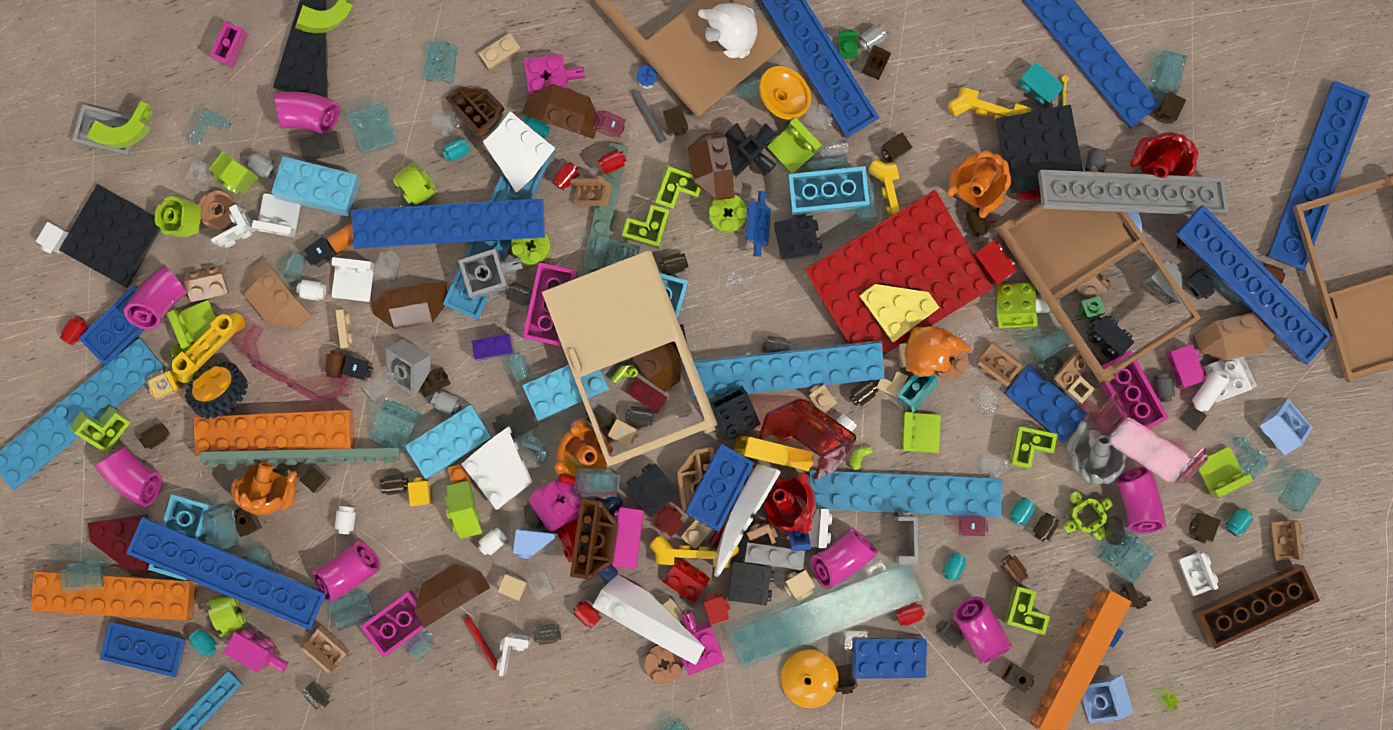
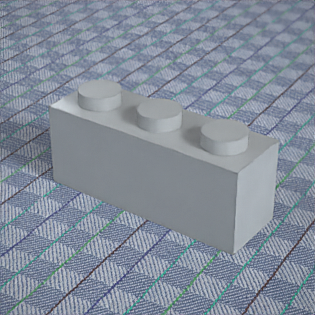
(774, 555)

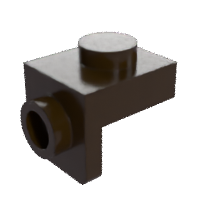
(876, 62)
(434, 381)
(604, 423)
(1129, 592)
(846, 682)

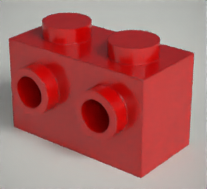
(995, 263)
(716, 607)

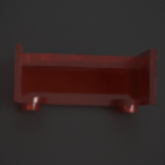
(812, 429)

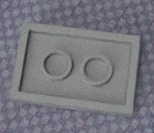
(86, 120)

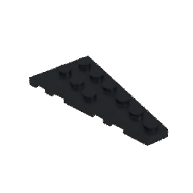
(304, 58)

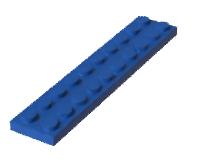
(1096, 58)
(822, 64)
(1319, 171)
(448, 223)
(1253, 284)
(226, 573)

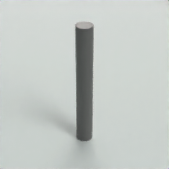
(649, 117)

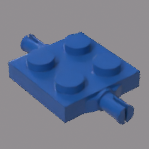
(758, 223)

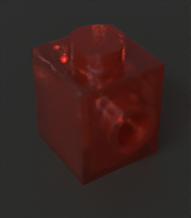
(669, 520)

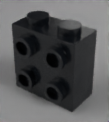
(797, 238)
(1109, 336)
(734, 413)
(652, 489)
(750, 583)

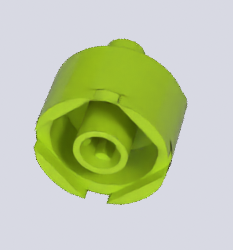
(415, 184)
(178, 217)
(726, 224)
(534, 256)
(226, 614)

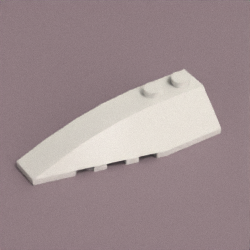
(745, 506)
(646, 616)

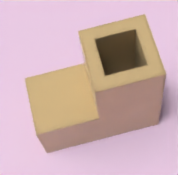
(894, 386)

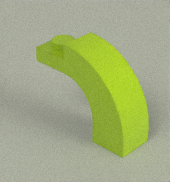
(323, 21)
(125, 135)

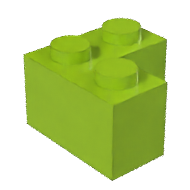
(234, 175)
(672, 183)
(647, 233)
(101, 432)
(1026, 442)
(462, 510)
(1020, 612)

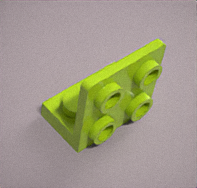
(794, 146)
(1016, 305)
(191, 323)
(920, 432)
(1223, 473)

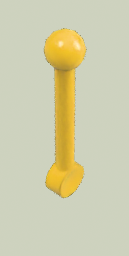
(1064, 80)

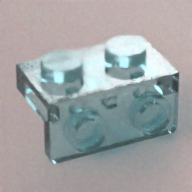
(440, 62)
(534, 443)
(351, 609)

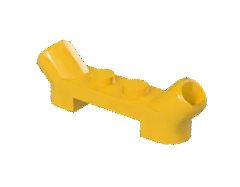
(968, 100)
(887, 174)
(221, 331)
(665, 552)

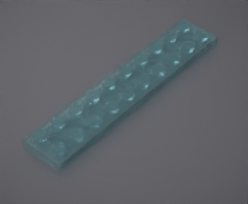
(825, 615)

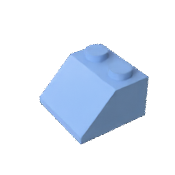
(1286, 427)
(531, 542)
(1107, 700)

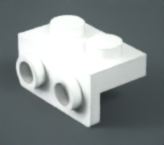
(819, 534)
(1198, 573)

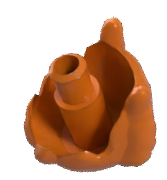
(981, 181)
(930, 350)
(579, 450)
(263, 490)

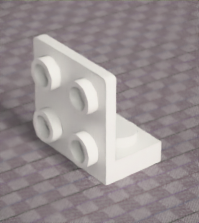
(277, 216)
(242, 230)
(352, 279)
(1239, 373)
(518, 642)

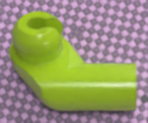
(624, 371)
(857, 456)

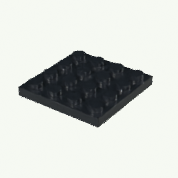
(1036, 143)
(111, 236)

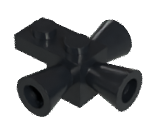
(751, 149)

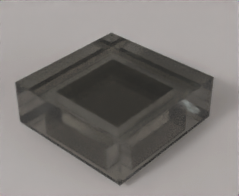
(1192, 417)

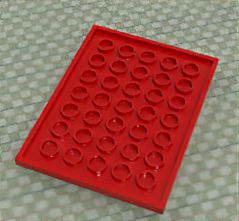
(908, 250)

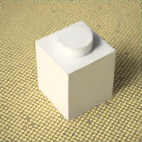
(51, 238)

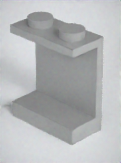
(913, 557)

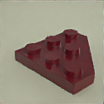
(114, 539)

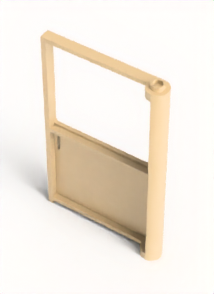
(617, 317)

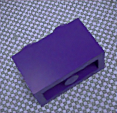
(493, 347)

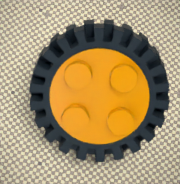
(216, 390)

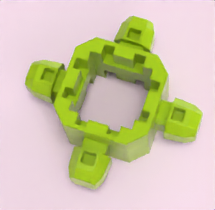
(1104, 504)

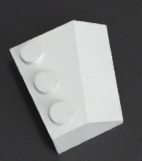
(517, 149)
(498, 469)

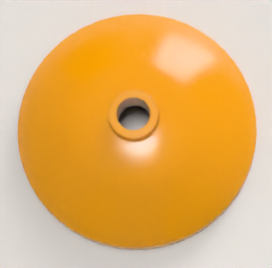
(784, 92)
(819, 669)

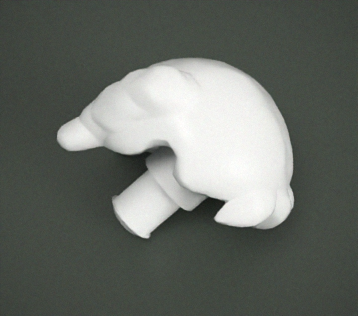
(732, 27)

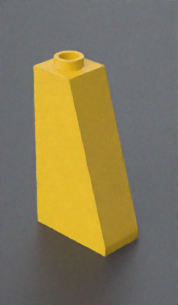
(774, 453)

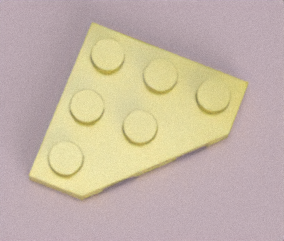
(897, 308)

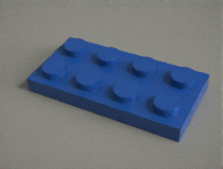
(112, 331)
(1046, 403)
(719, 487)
(143, 649)
(889, 658)

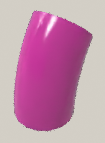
(306, 111)
(154, 299)
(130, 477)
(1141, 500)
(842, 559)
(346, 571)
(981, 629)

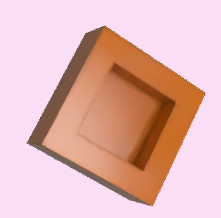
(458, 474)

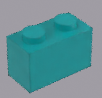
(1040, 84)
(916, 391)

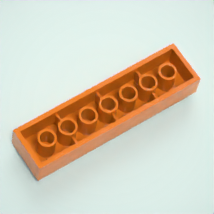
(275, 432)
(119, 597)
(1081, 661)

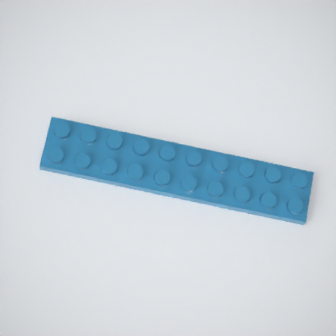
(458, 295)
(792, 368)
(53, 432)
(908, 493)

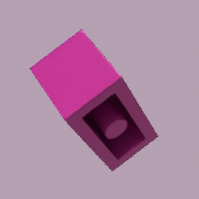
(229, 44)
(1186, 366)

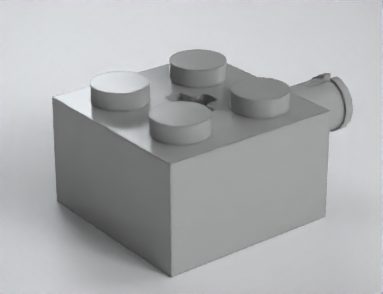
(497, 270)

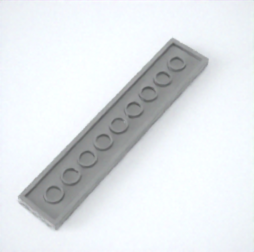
(1131, 192)

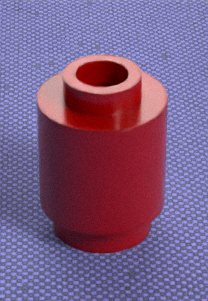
(612, 161)
(564, 175)
(73, 330)
(586, 614)
(910, 614)

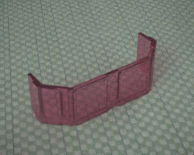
(252, 353)
(1145, 445)

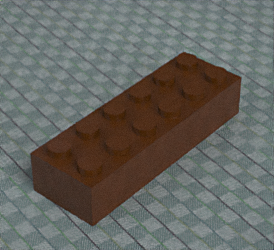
(1255, 606)

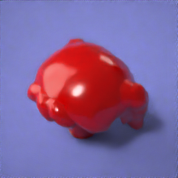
(1166, 155)
(791, 504)

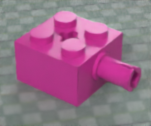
(554, 67)
(556, 504)
(705, 635)
(254, 651)

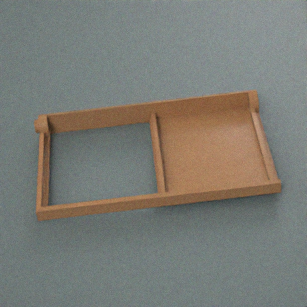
(690, 63)
(1071, 247)
(1362, 310)

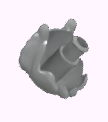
(1094, 456)

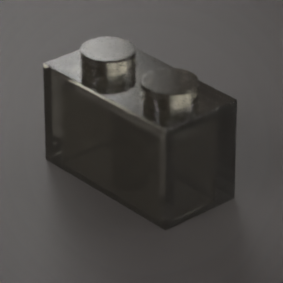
(321, 146)
(520, 421)

